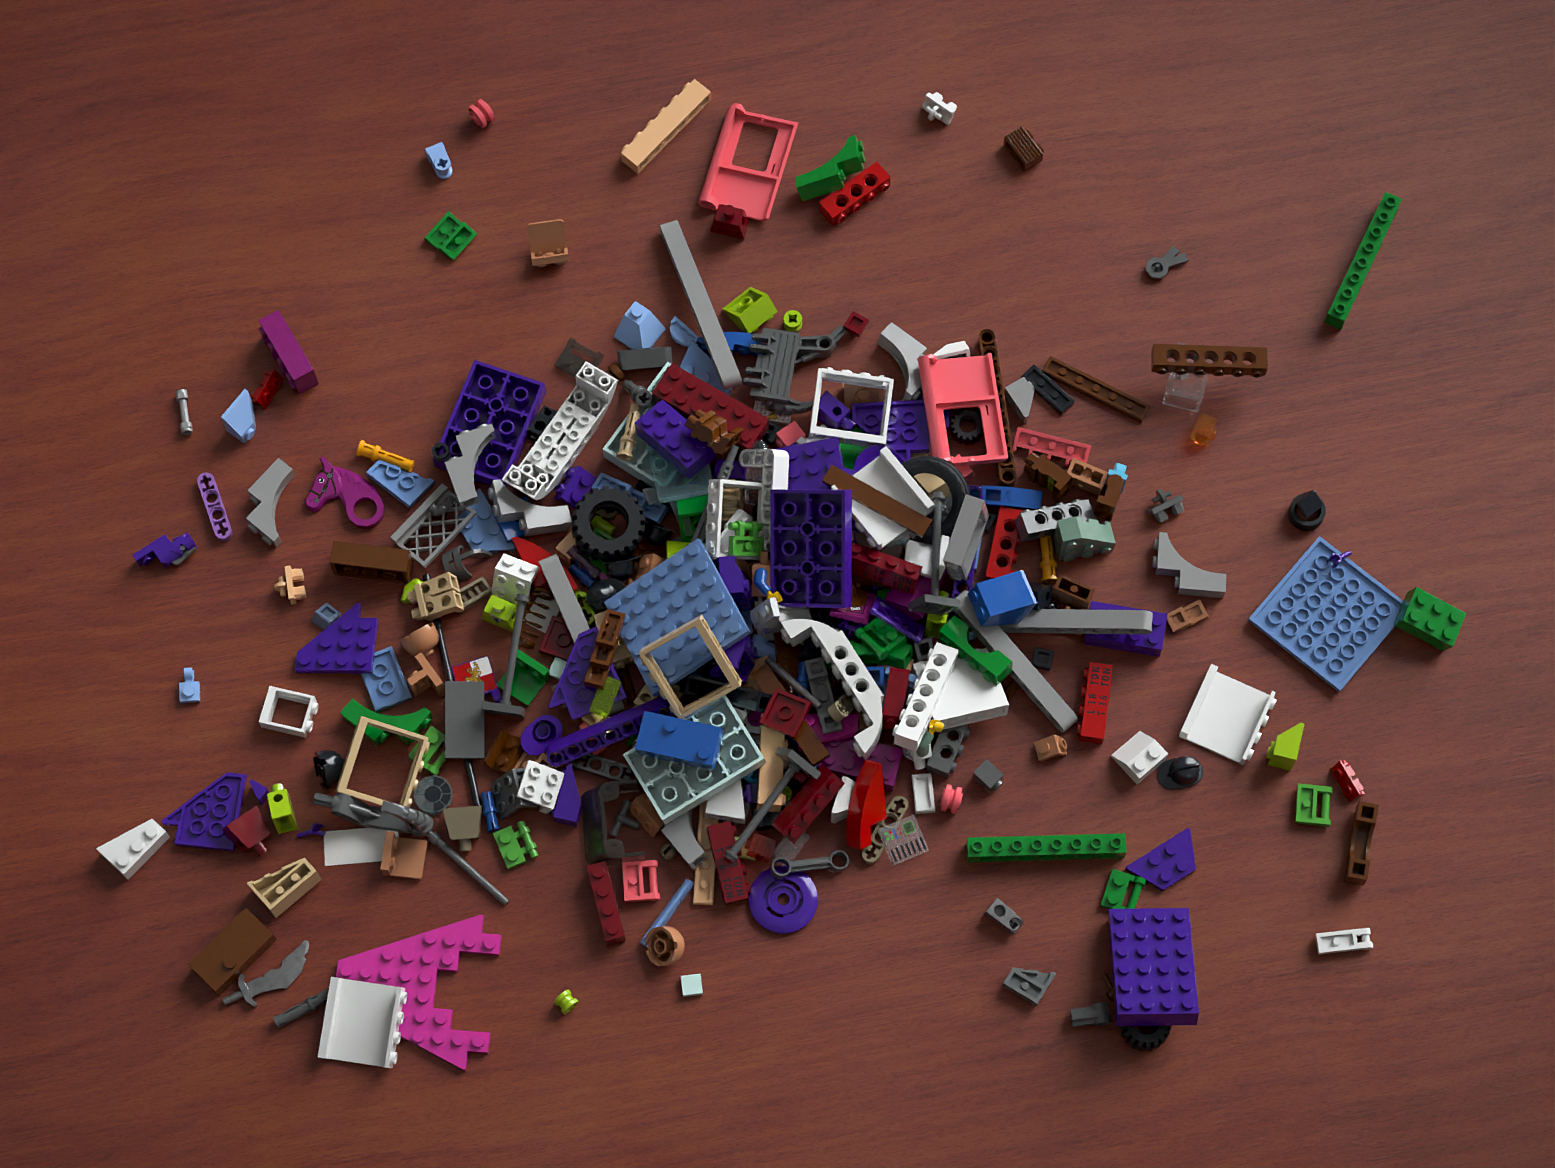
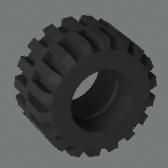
(1144, 1041)

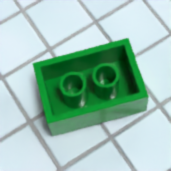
(1429, 619)

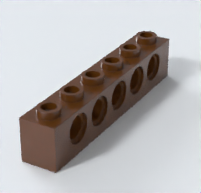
(1199, 353)

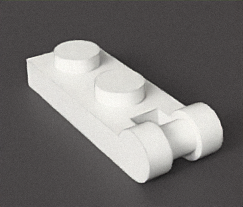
(1343, 941)

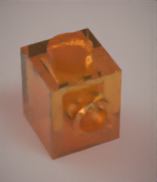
(1204, 429)

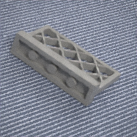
(419, 519)

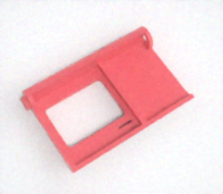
(958, 385)

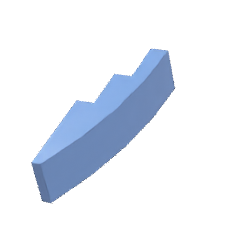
(653, 512)

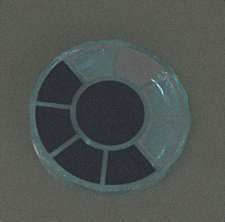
(433, 794)

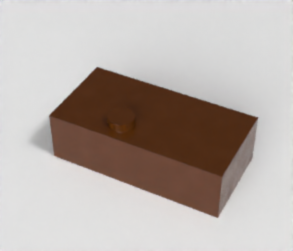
(371, 562)
(232, 951)

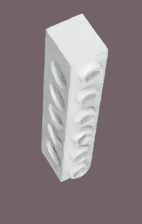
(911, 736)

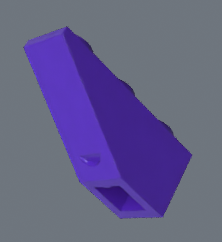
(568, 805)

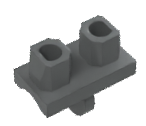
(1174, 503)

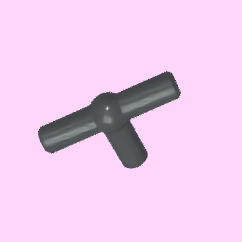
(621, 819)

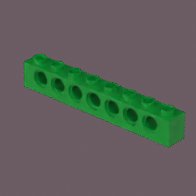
(1363, 260)
(1046, 848)

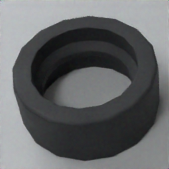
(1303, 525)

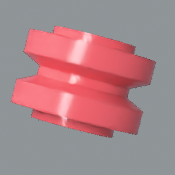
(481, 113)
(951, 799)

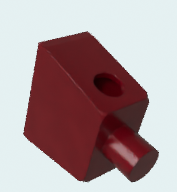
(730, 221)
(248, 831)

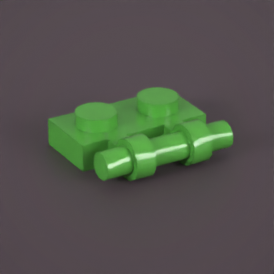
(745, 545)
(509, 846)

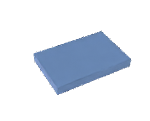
(386, 683)

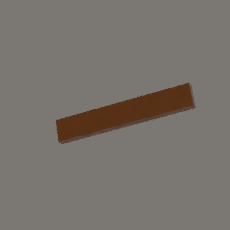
(1096, 389)
(878, 501)
(806, 737)

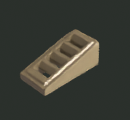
(474, 599)

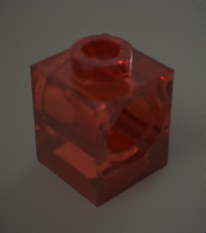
(760, 847)

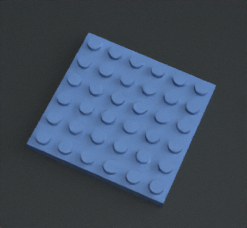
(669, 598)
(1328, 614)

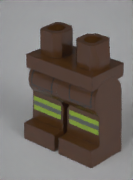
(1048, 475)

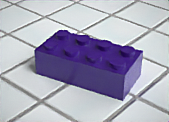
(667, 434)
(1145, 644)

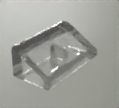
(788, 849)

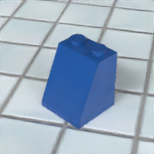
(1002, 599)

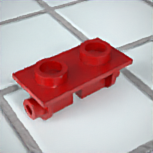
(270, 383)
(1351, 788)

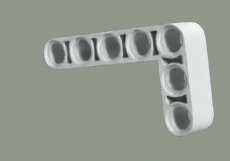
(774, 476)

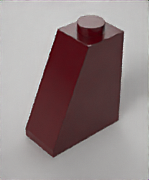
(896, 697)

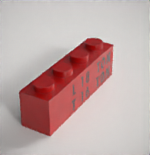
(1095, 702)

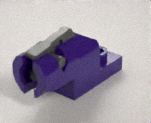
(166, 551)

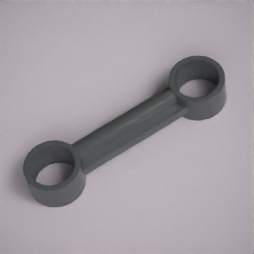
(809, 864)

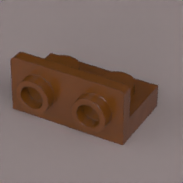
(504, 752)

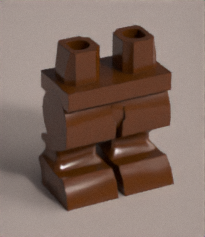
(713, 430)

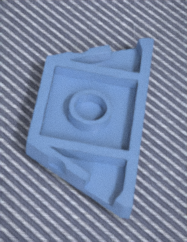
(483, 529)

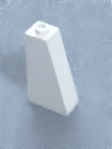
(727, 804)

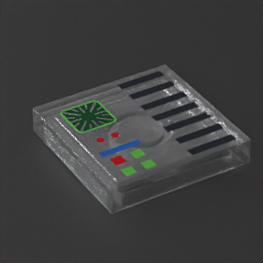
(903, 840)

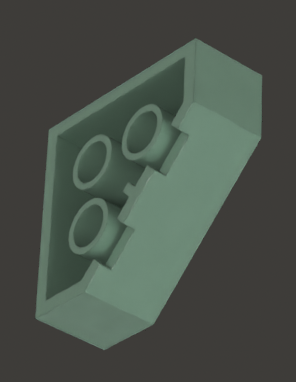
(1082, 538)

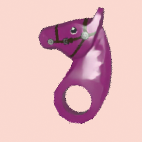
(348, 486)

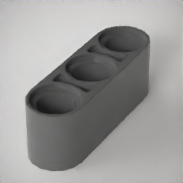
(644, 358)

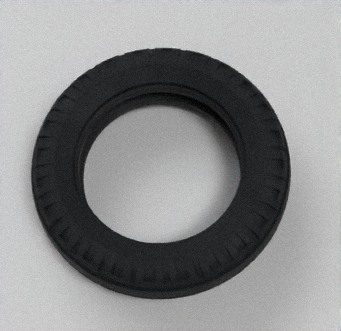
(953, 479)

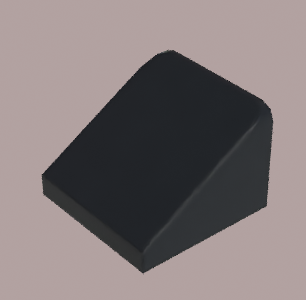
(1309, 503)

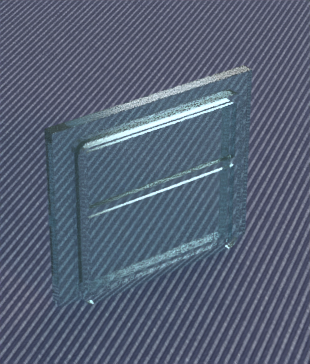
(673, 485)

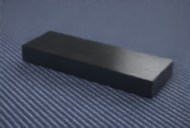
(1048, 390)

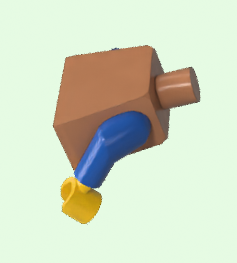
(761, 578)

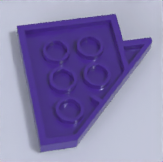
(906, 425)
(342, 646)
(571, 683)
(208, 812)

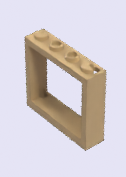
(718, 653)
(416, 766)

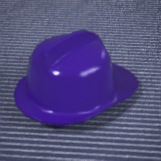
(540, 734)

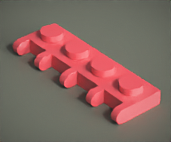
(1051, 445)

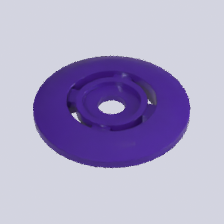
(796, 913)

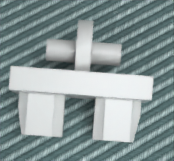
(938, 109)

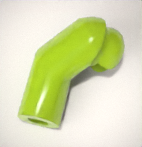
(408, 588)

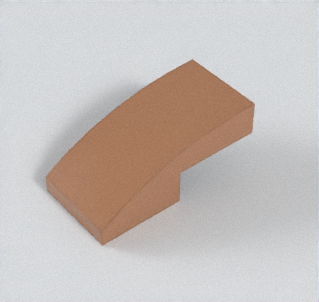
(1187, 616)

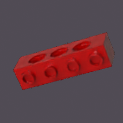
(873, 174)
(1005, 519)

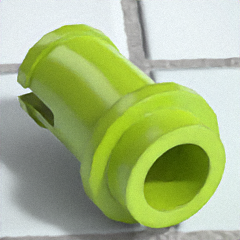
(602, 525)

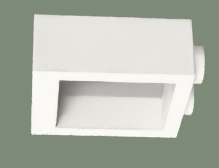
(270, 705)

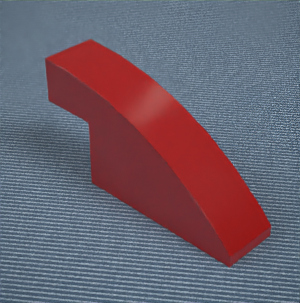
(532, 554)
(865, 805)

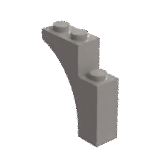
(906, 353)
(462, 468)
(265, 495)
(532, 518)
(1188, 578)
(770, 615)
(681, 836)

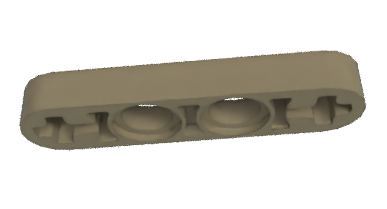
(841, 707)
(892, 806)

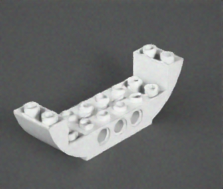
(565, 434)
(832, 646)

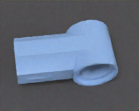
(763, 647)

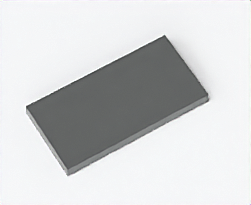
(464, 720)

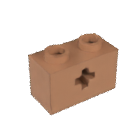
(1086, 476)

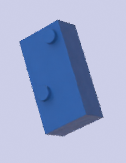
(679, 740)

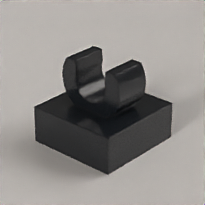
(770, 435)

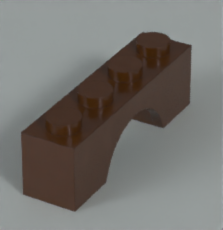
(1360, 842)

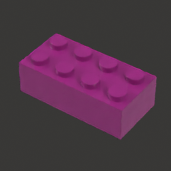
(287, 352)
(846, 762)

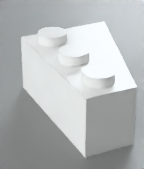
(134, 847)

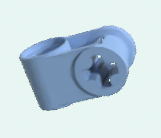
(438, 158)

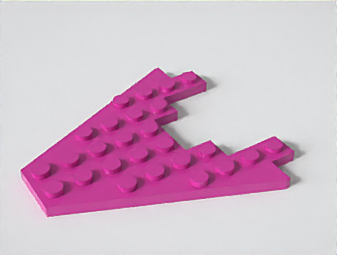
(415, 966)

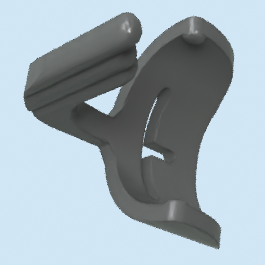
(462, 574)

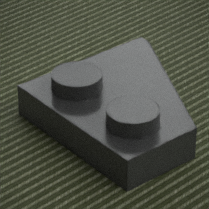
(1028, 984)

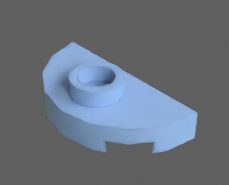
(681, 333)

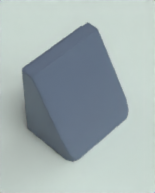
(325, 616)

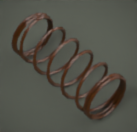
(542, 596)

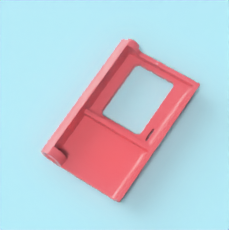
(742, 186)

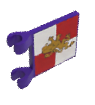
(478, 670)

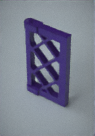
(897, 619)

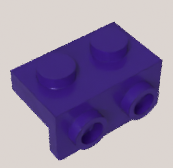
(574, 486)

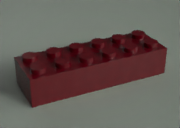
(689, 394)

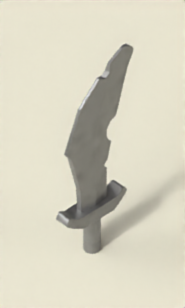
(273, 979)

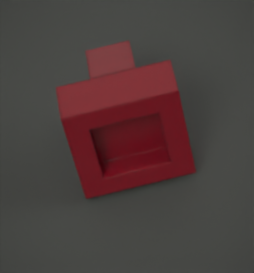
(856, 324)

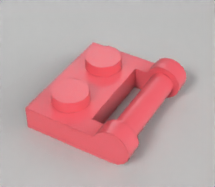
(634, 883)

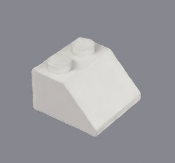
(1140, 756)

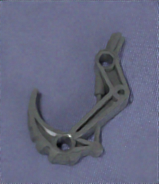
(808, 349)
(388, 817)

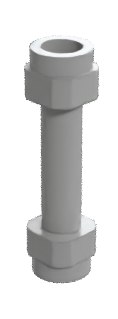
(182, 398)

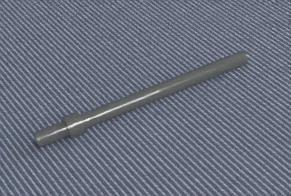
(436, 839)

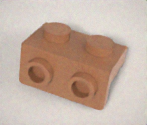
(646, 814)

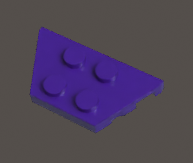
(1166, 862)

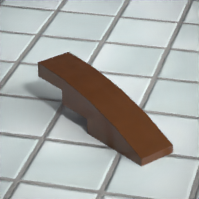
(604, 649)

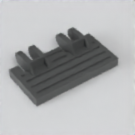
(774, 368)

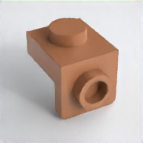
(1050, 747)

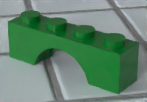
(992, 665)

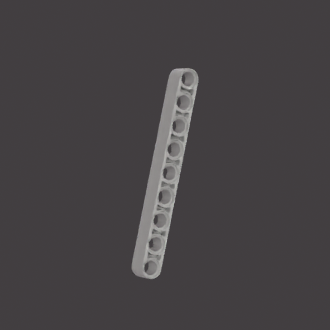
(567, 604)
(1083, 622)
(1022, 670)

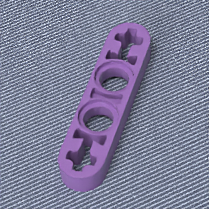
(213, 507)

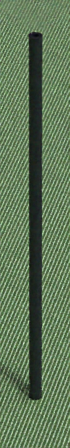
(449, 677)

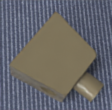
(463, 824)

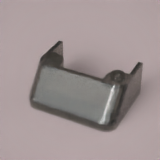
(597, 845)

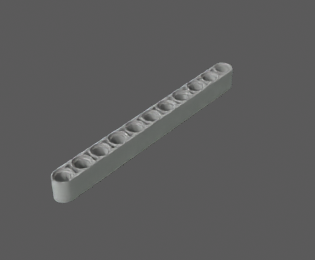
(700, 305)

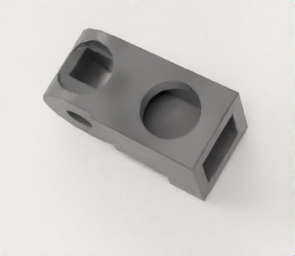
(1004, 916)

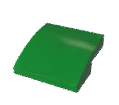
(450, 236)

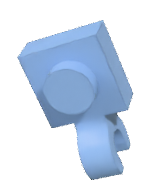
(189, 690)

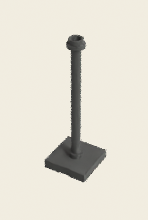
(933, 603)
(504, 707)
(796, 765)

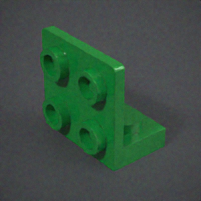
(527, 679)

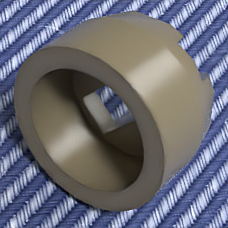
(671, 853)

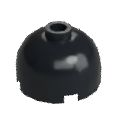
(329, 767)

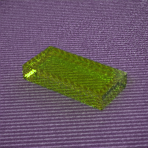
(605, 698)

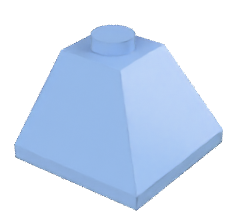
(639, 328)
(240, 418)

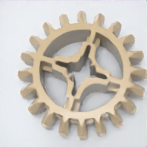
(731, 502)

